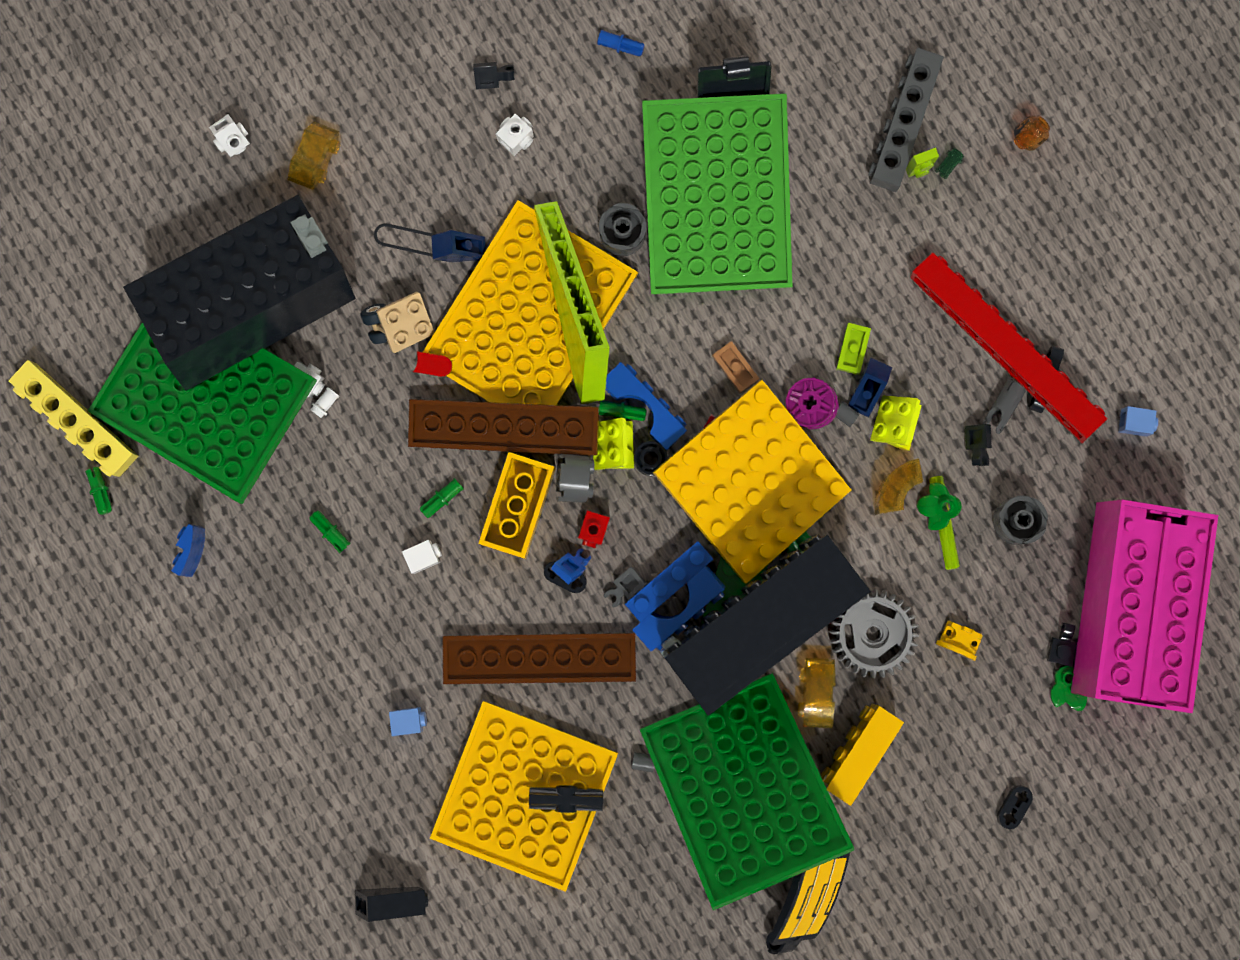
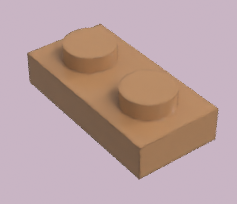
(735, 367)

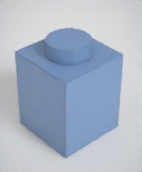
(1138, 421)
(407, 721)

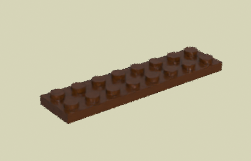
(503, 427)
(539, 658)

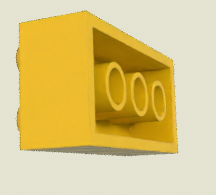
(517, 505)
(861, 753)

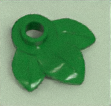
(935, 506)
(1062, 693)

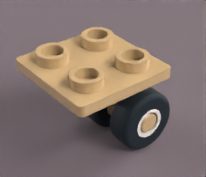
(399, 322)

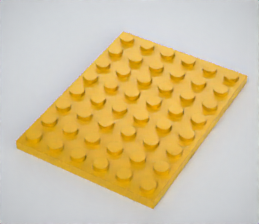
(506, 318)

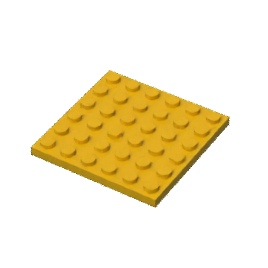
(752, 481)
(489, 795)

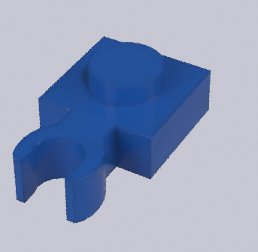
(570, 567)

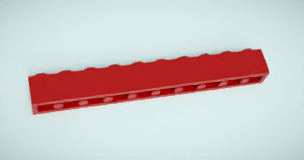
(1008, 348)

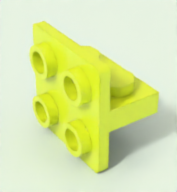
(896, 421)
(615, 445)

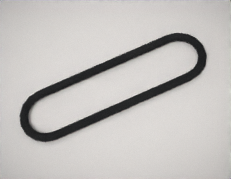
(399, 247)

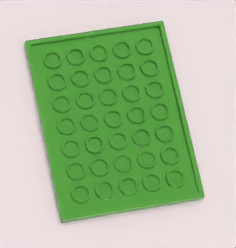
(718, 193)

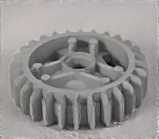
(892, 632)

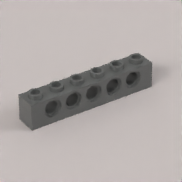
(928, 66)

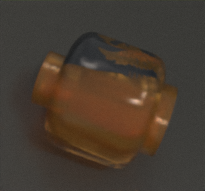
(1031, 133)

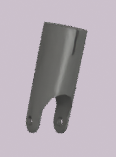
(1006, 404)

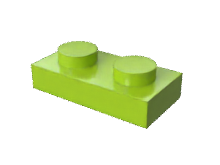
(922, 163)
(853, 348)

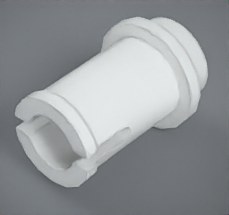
(324, 402)

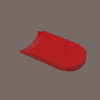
(433, 364)

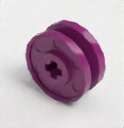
(806, 391)

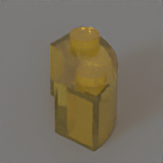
(313, 155)
(895, 487)
(818, 685)

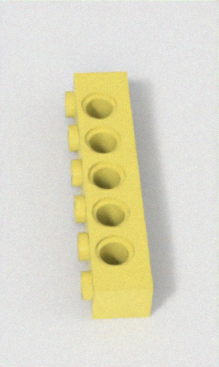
(24, 385)

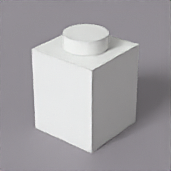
(422, 556)

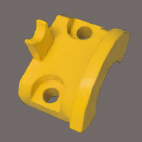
(960, 640)

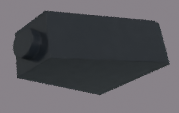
(390, 903)

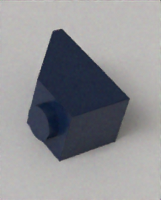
(457, 246)
(870, 387)

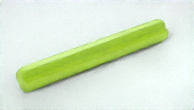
(947, 537)

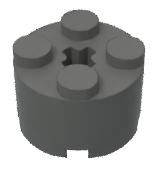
(611, 222)
(574, 478)
(1031, 527)

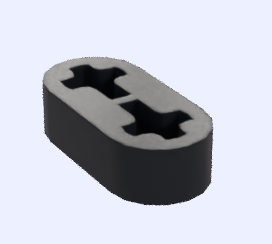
(560, 582)
(1009, 804)

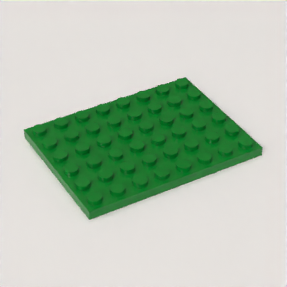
(217, 428)
(745, 793)

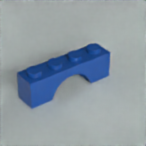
(623, 384)
(669, 581)
(702, 589)

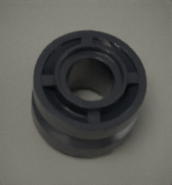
(642, 450)

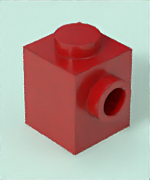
(593, 529)

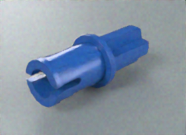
(620, 43)

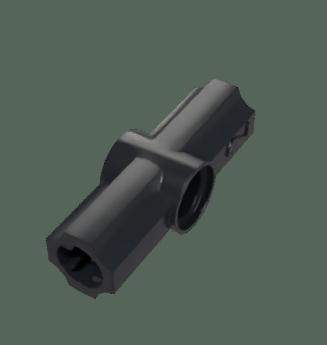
(566, 799)

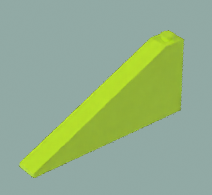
(577, 313)

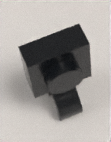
(488, 75)
(978, 440)
(1062, 649)

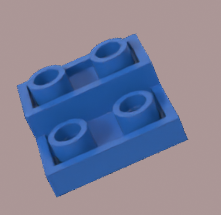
(192, 542)

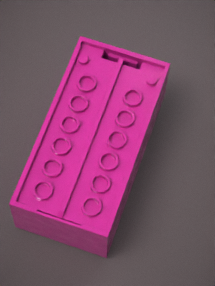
(1144, 605)

